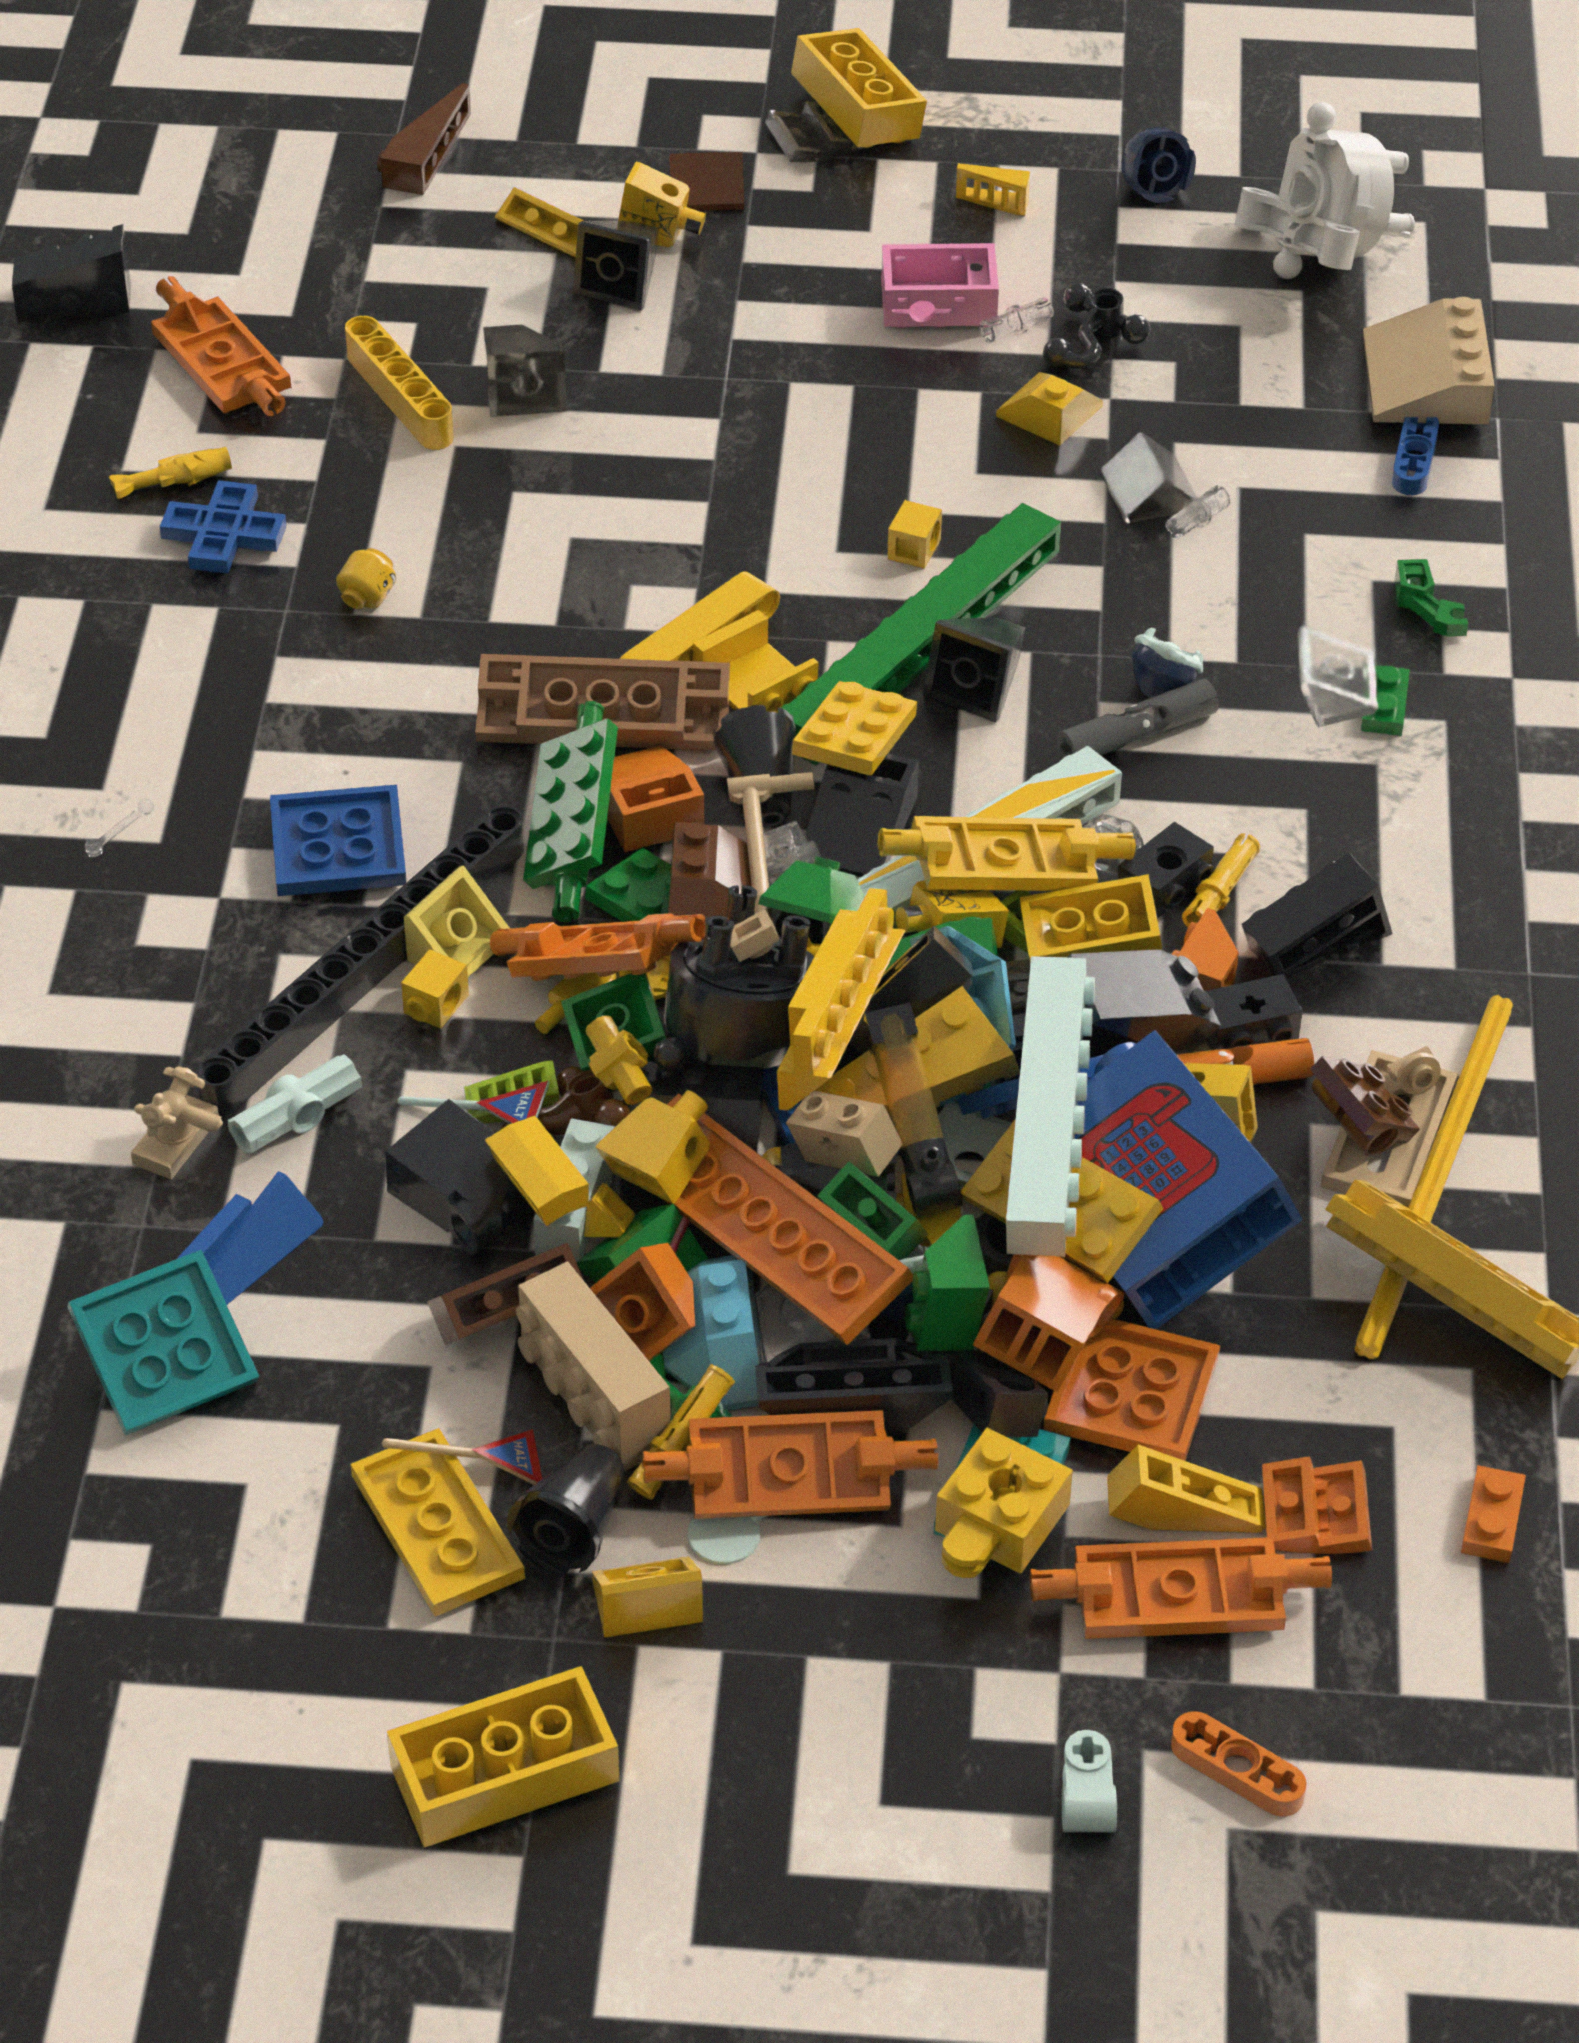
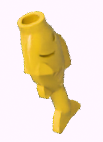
(176, 469)

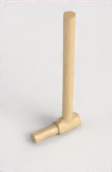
(750, 792)

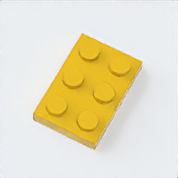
(854, 727)

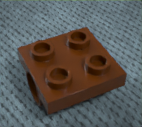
(1362, 1104)

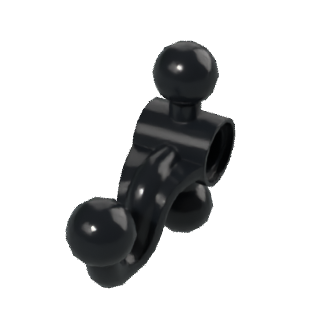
(1104, 320)

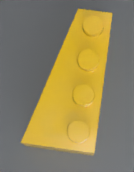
(957, 1050)

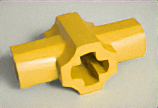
(618, 1060)

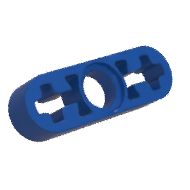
(1419, 463)

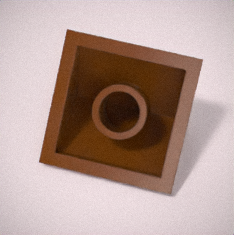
(712, 177)

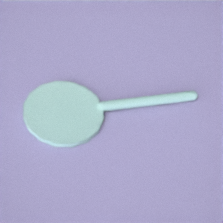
(724, 1538)

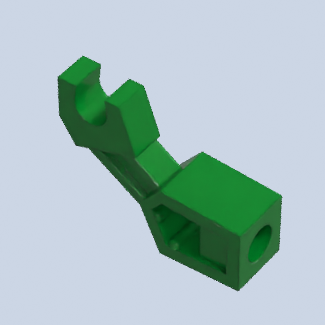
(1415, 592)

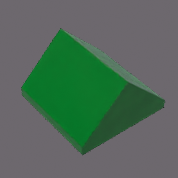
(646, 1229)

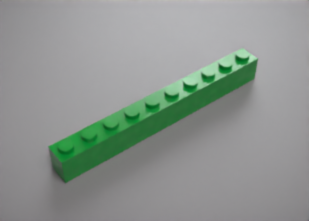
(965, 589)

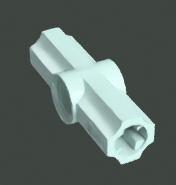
(294, 1104)

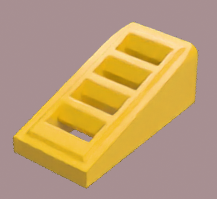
(1002, 200)

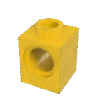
(914, 534)
(435, 989)

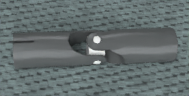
(1115, 731)

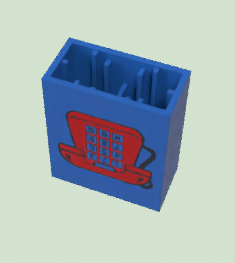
(1174, 1142)

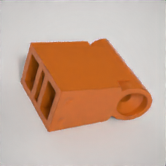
(1046, 1316)

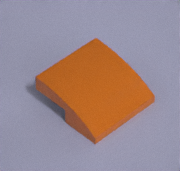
(1316, 1507)

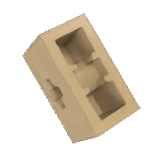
(842, 1130)

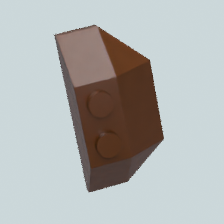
(704, 867)

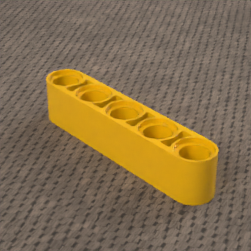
(399, 382)
(718, 609)

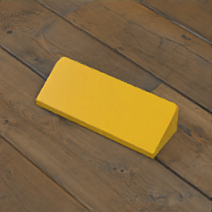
(540, 221)

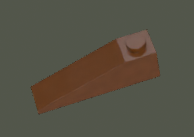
(423, 145)

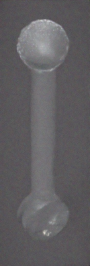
(94, 846)

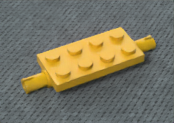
(1005, 852)

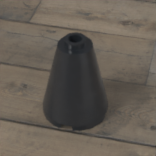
(759, 744)
(568, 1511)

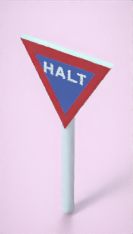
(509, 1106)

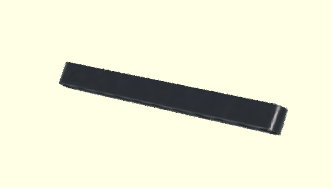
(349, 967)

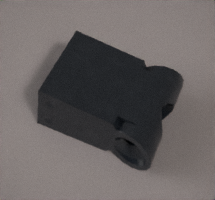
(453, 1178)

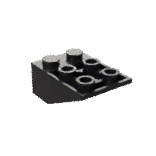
(855, 808)

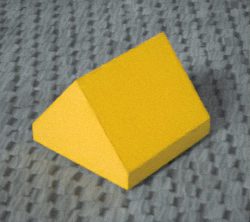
(606, 1214)

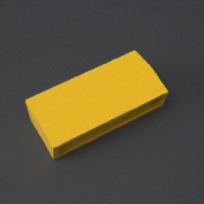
(539, 1169)

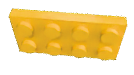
(1109, 1210)
(437, 1524)

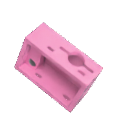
(938, 284)

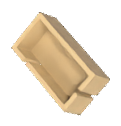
(592, 1363)

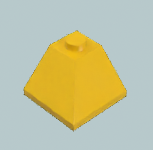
(1050, 408)

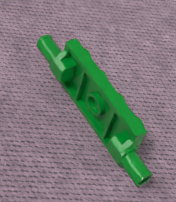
(571, 809)

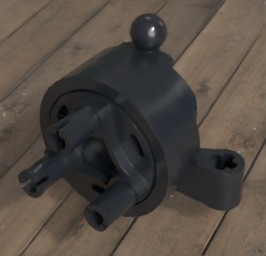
(728, 1004)

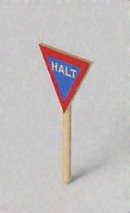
(513, 1454)

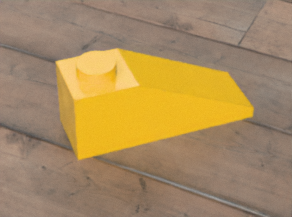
(1181, 1496)

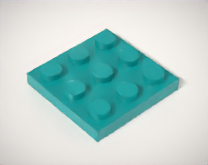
(163, 1342)

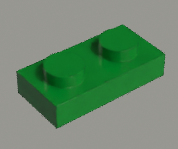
(1391, 700)

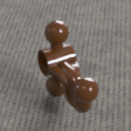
(583, 1099)

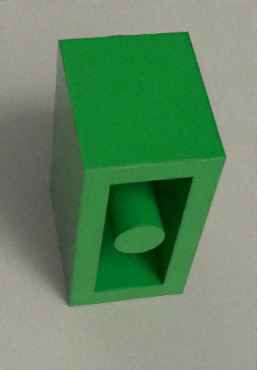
(873, 1212)

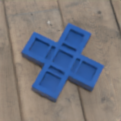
(223, 526)

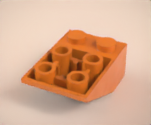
(651, 794)

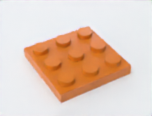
(1135, 1390)

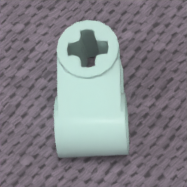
(1088, 1785)

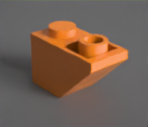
(1211, 951)

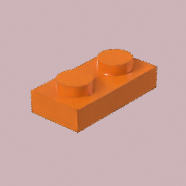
(1493, 1514)

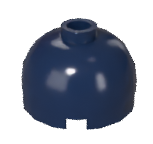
(1158, 164)

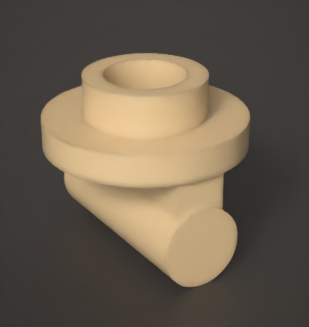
(1415, 1071)

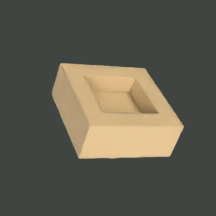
(753, 936)

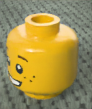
(366, 579)

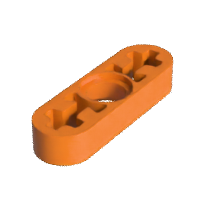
(1242, 1783)

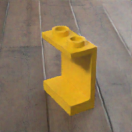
(756, 669)

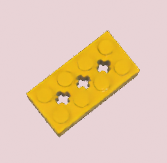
(858, 87)
(503, 1756)

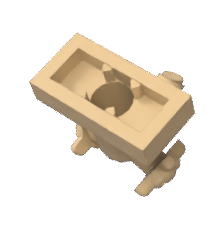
(174, 1125)

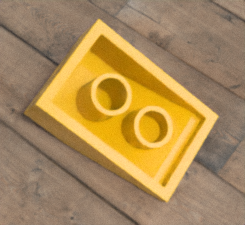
(1092, 919)

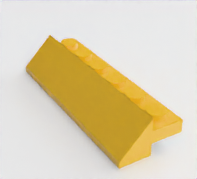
(836, 995)
(1457, 1276)

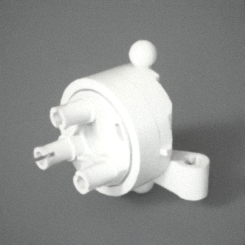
(1330, 198)

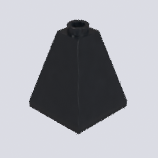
(615, 261)
(974, 664)

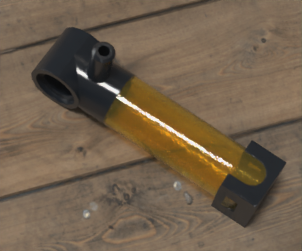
(924, 1154)

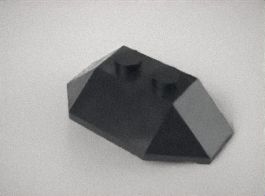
(854, 1379)

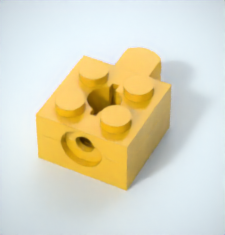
(999, 1505)

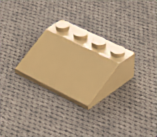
(1431, 364)

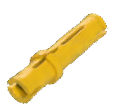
(1214, 891)
(699, 1404)

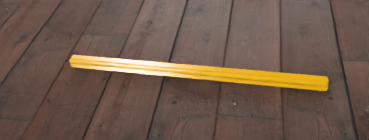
(1437, 1166)

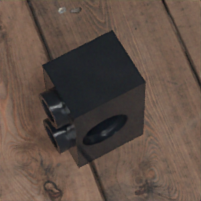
(1175, 865)

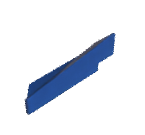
(254, 1237)

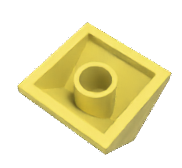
(453, 922)

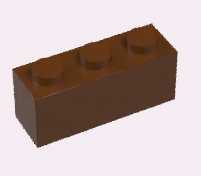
(491, 1297)

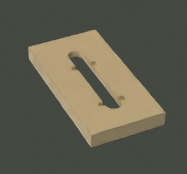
(1406, 1158)

